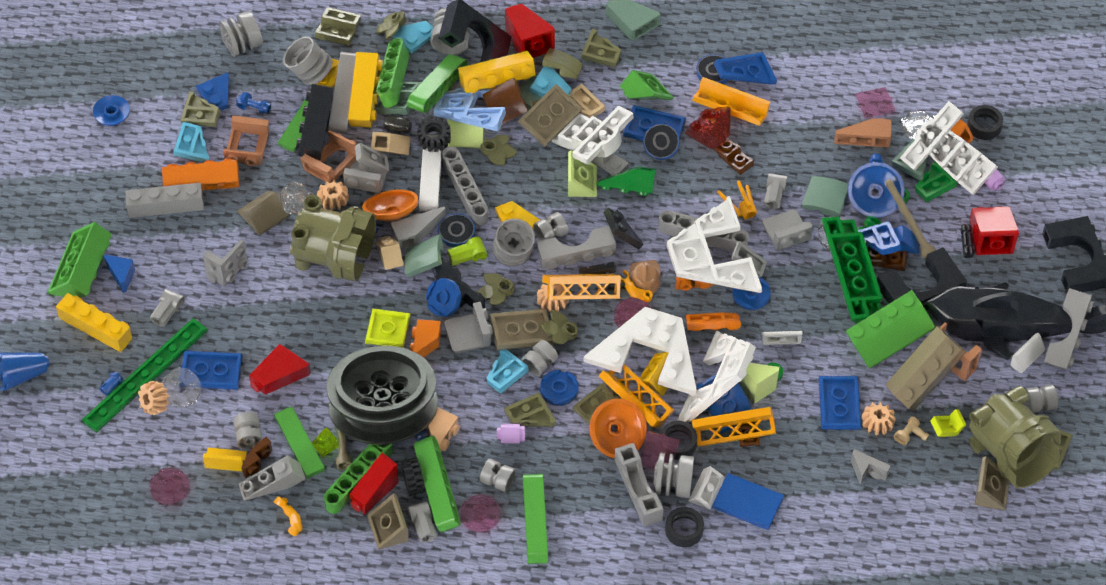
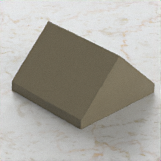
(264, 212)
(991, 486)
(388, 523)

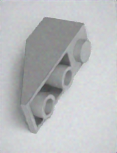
(415, 228)
(274, 478)

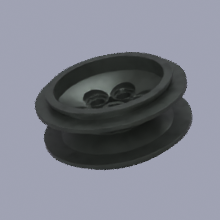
(382, 395)

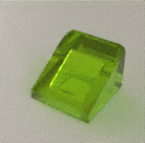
(325, 442)

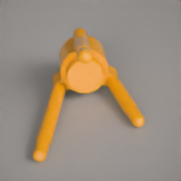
(746, 208)

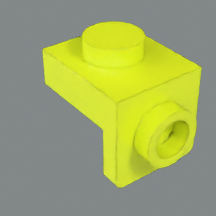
(948, 425)

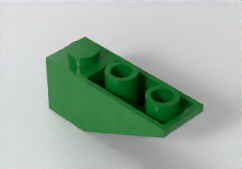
(634, 179)

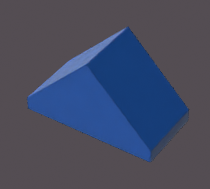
(907, 240)
(121, 270)

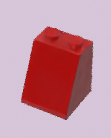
(528, 31)
(993, 230)

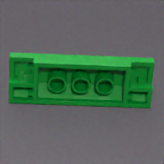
(853, 267)

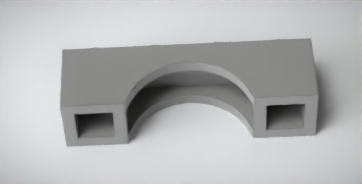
(554, 254)
(1076, 306)
(632, 473)

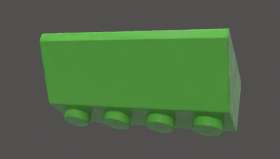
(80, 261)
(890, 329)

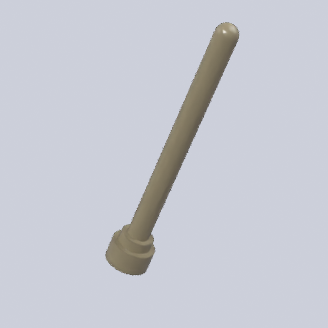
(925, 247)
(344, 459)

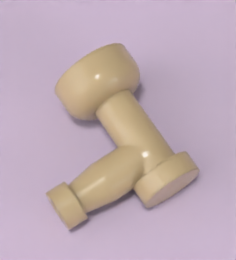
(903, 437)

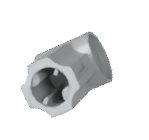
(775, 188)
(169, 303)
(422, 521)

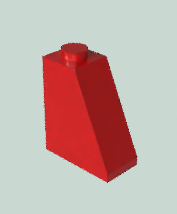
(278, 370)
(375, 484)

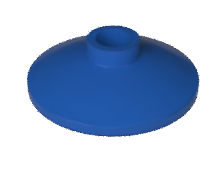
(111, 104)

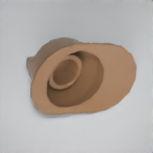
(646, 275)

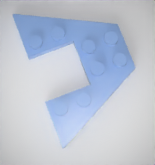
(458, 106)

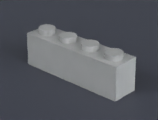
(164, 200)

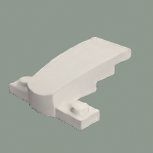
(593, 137)
(949, 150)

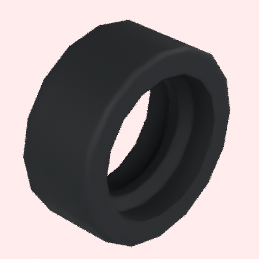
(988, 111)
(681, 426)
(680, 540)

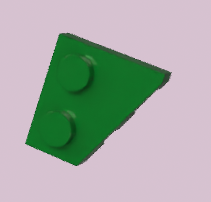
(935, 183)

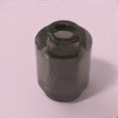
(397, 124)

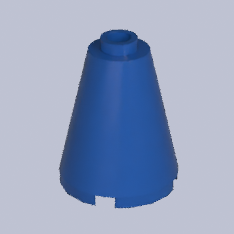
(20, 367)

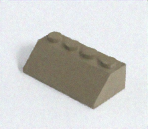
(925, 368)

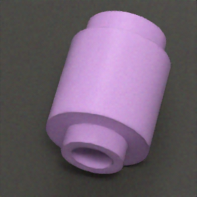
(995, 181)
(511, 433)

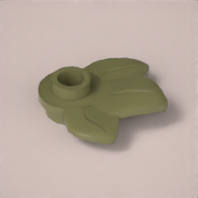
(391, 24)
(499, 151)
(494, 290)
(560, 328)

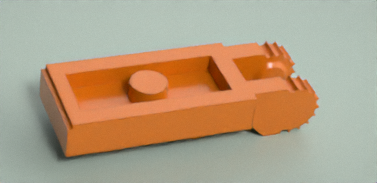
(713, 321)

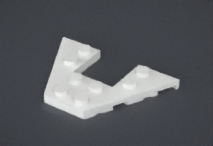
(693, 259)
(655, 331)
(735, 359)

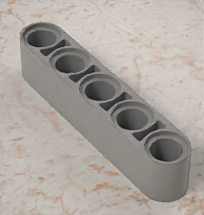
(342, 93)
(465, 186)
(679, 221)

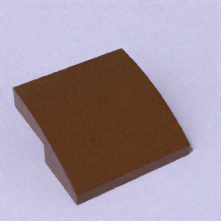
(507, 96)

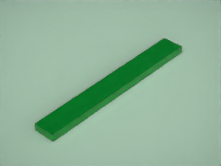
(147, 372)

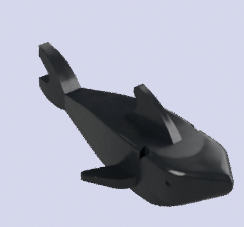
(1005, 316)

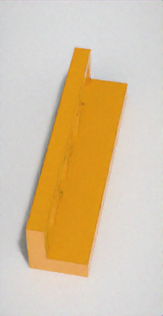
(741, 104)
(580, 279)
(625, 393)
(731, 419)

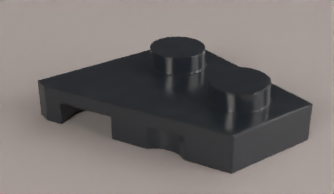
(621, 228)

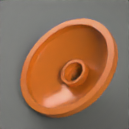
(391, 204)
(626, 418)

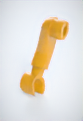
(634, 292)
(294, 517)

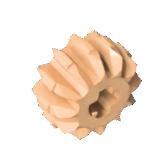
(333, 195)
(551, 304)
(153, 397)
(871, 420)

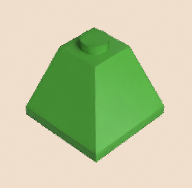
(644, 87)

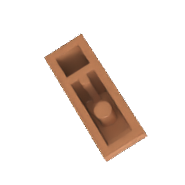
(866, 133)

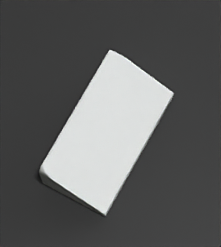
(784, 337)
(1028, 353)
(707, 488)

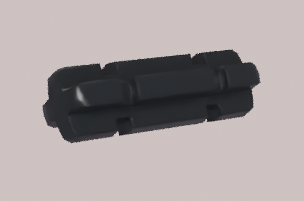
(967, 241)
(599, 268)

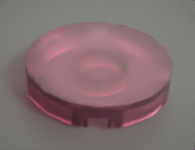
(627, 309)
(172, 491)
(480, 519)

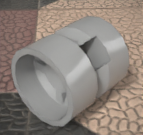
(552, 227)
(541, 357)
(1044, 398)
(247, 429)
(497, 475)

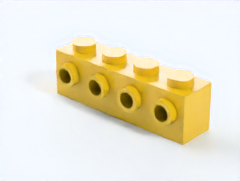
(496, 72)
(364, 89)
(94, 322)

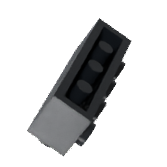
(315, 122)

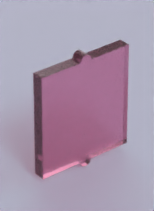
(875, 102)
(654, 446)

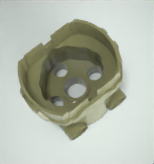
(332, 238)
(1016, 437)

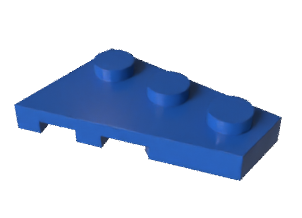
(746, 68)

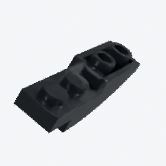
(467, 294)

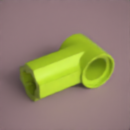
(472, 250)

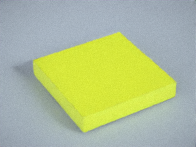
(387, 328)

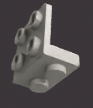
(363, 180)
(787, 229)
(225, 269)
(469, 331)

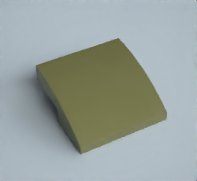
(337, 26)
(567, 64)
(587, 406)

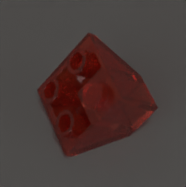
(711, 127)

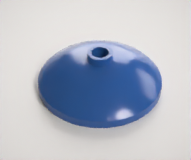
(873, 177)

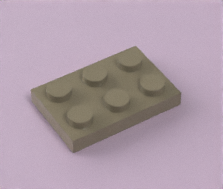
(550, 115)
(519, 328)

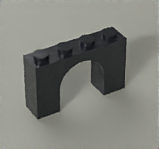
(460, 16)
(1079, 233)
(940, 266)

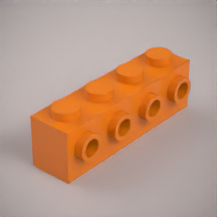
(210, 174)

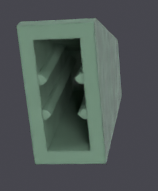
(632, 17)

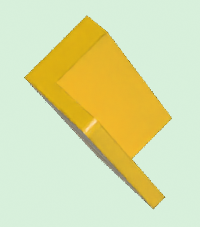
(653, 371)
(224, 459)

